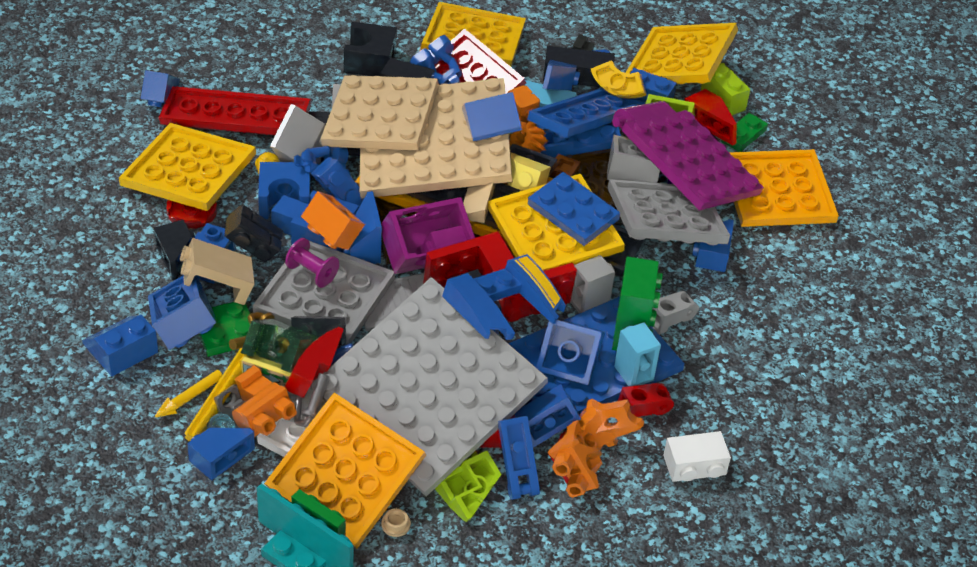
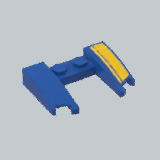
(521, 275)

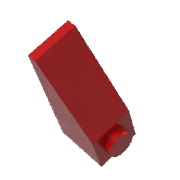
(714, 115)

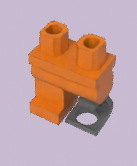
(263, 403)

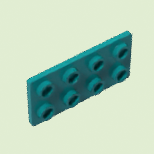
(299, 537)

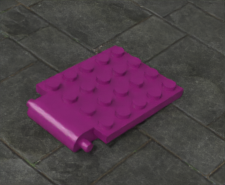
(687, 154)

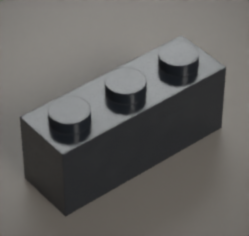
(582, 59)

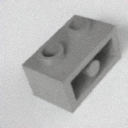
(592, 284)

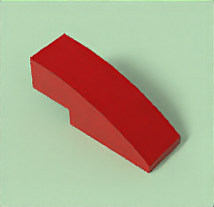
(314, 360)

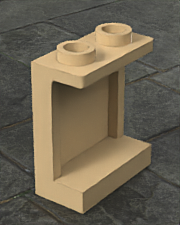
(218, 265)

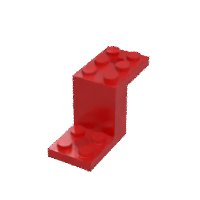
(490, 255)

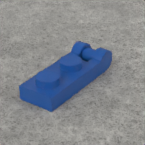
(518, 456)

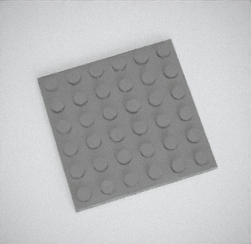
(434, 381)

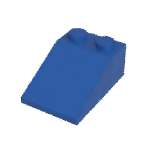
(180, 312)

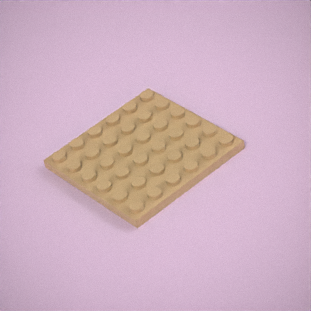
(446, 151)

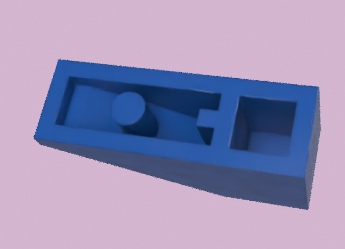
(560, 76)

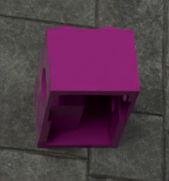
(429, 229)

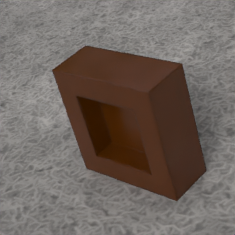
(567, 165)

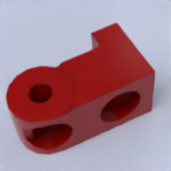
(647, 399)

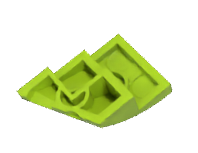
(469, 484)

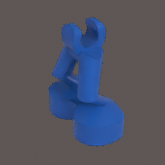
(439, 50)
(309, 156)

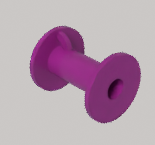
(300, 255)

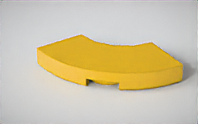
(617, 82)

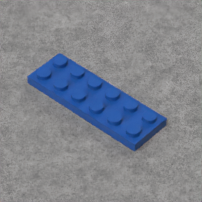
(580, 112)

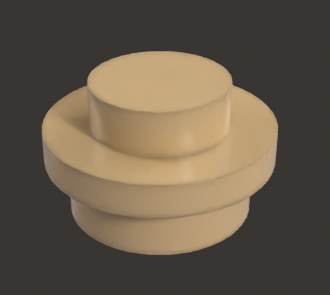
(396, 523)

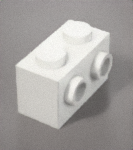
(696, 456)

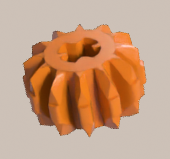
(529, 137)

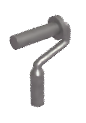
(314, 402)

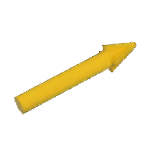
(169, 406)

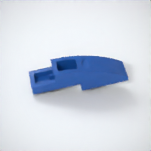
(588, 141)

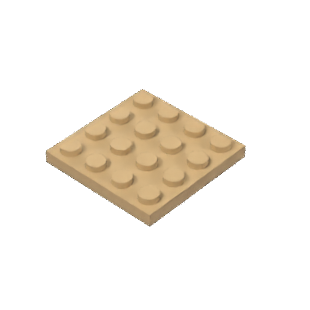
(380, 112)

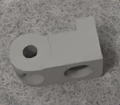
(673, 310)

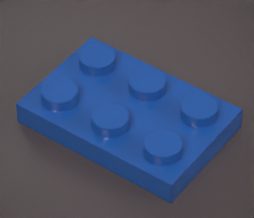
(573, 208)

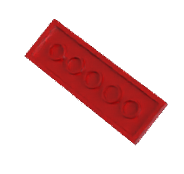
(228, 110)

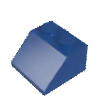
(123, 344)
(570, 351)

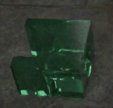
(266, 340)

